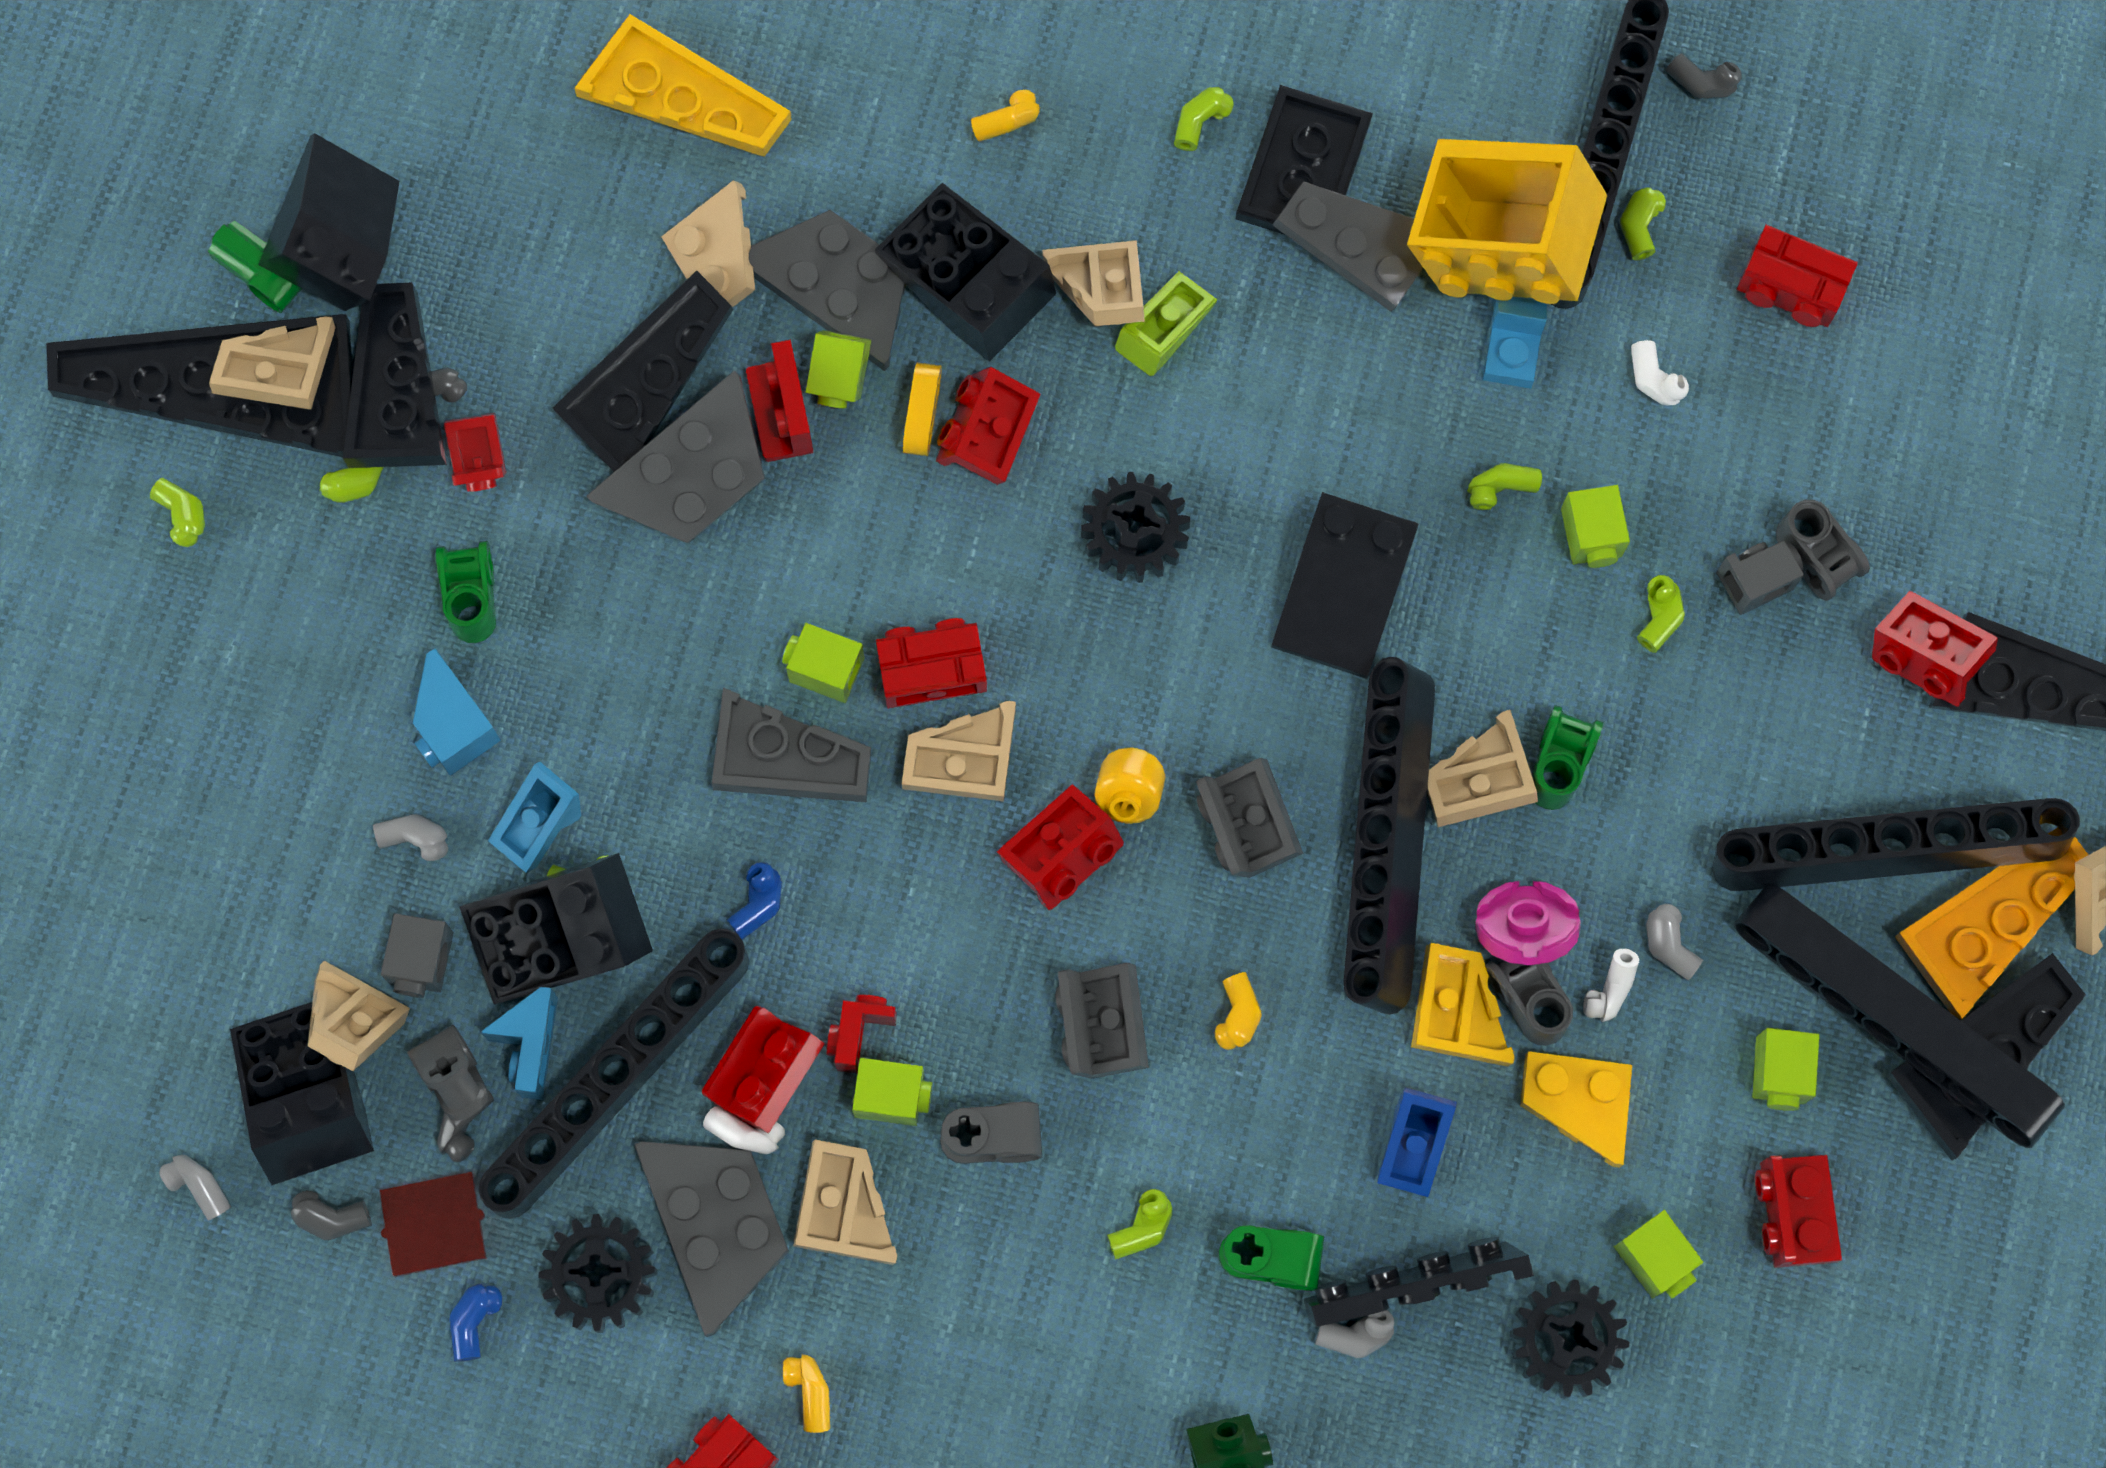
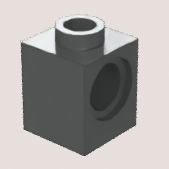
(416, 955)

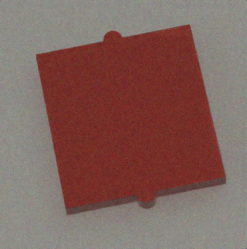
(433, 1224)

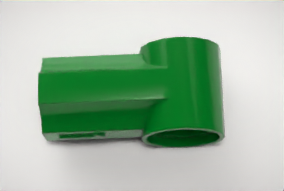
(240, 254)

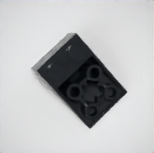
(968, 271)
(557, 929)
(296, 1100)

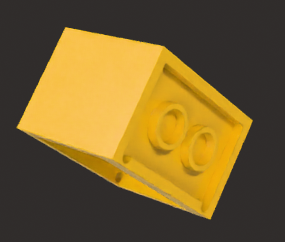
(1507, 219)

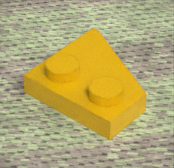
(1457, 1008)
(1581, 1099)

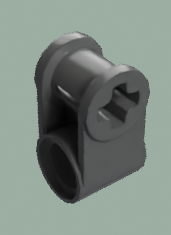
(1823, 551)
(1528, 988)
(451, 1072)
(1004, 1134)

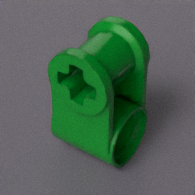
(467, 581)
(1565, 750)
(1283, 1259)

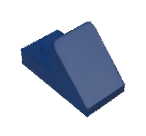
(1416, 1141)

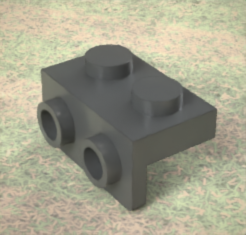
(1248, 819)
(1102, 1021)

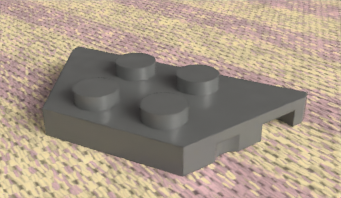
(834, 279)
(690, 468)
(715, 1223)

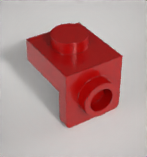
(475, 451)
(846, 1039)

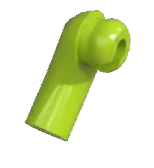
(1196, 111)
(1635, 219)
(1502, 477)
(349, 483)
(185, 510)
(1666, 612)
(1148, 1226)

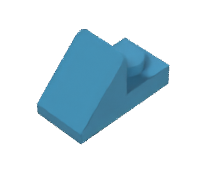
(1514, 341)
(535, 817)
(532, 1027)

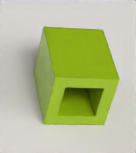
(837, 368)
(1595, 526)
(823, 662)
(1785, 1068)
(891, 1092)
(1660, 1256)

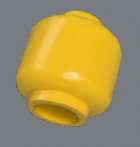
(1130, 785)

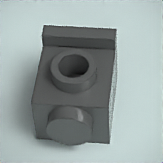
(1760, 574)

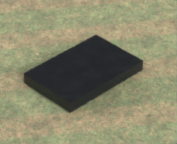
(1302, 142)

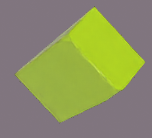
(1168, 322)

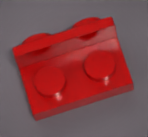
(779, 405)
(987, 424)
(1931, 647)
(1062, 846)
(762, 1069)
(1799, 1211)

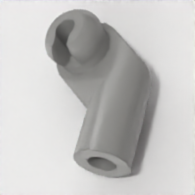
(417, 831)
(1665, 941)
(200, 1183)
(1360, 1338)

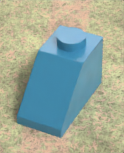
(449, 719)

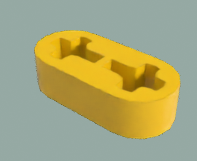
(922, 409)

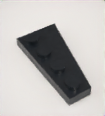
(639, 381)
(392, 388)
(2034, 682)
(2015, 1021)
(1419, 1284)

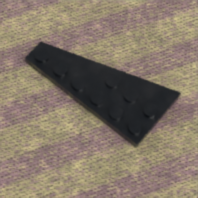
(170, 375)

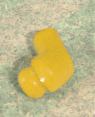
(1004, 120)
(1243, 1016)
(815, 1391)

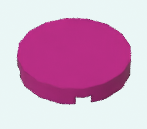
(1527, 923)

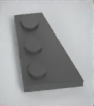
(1354, 240)
(783, 757)

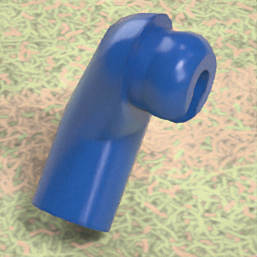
(763, 900)
(467, 1315)

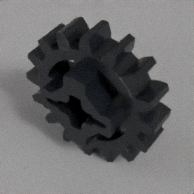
(1152, 535)
(598, 1249)
(1558, 1360)

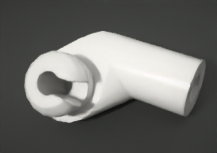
(1651, 380)
(1616, 988)
(740, 1134)

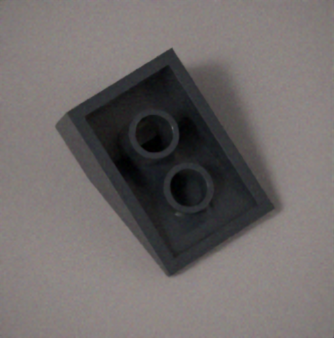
(333, 226)
(1344, 585)

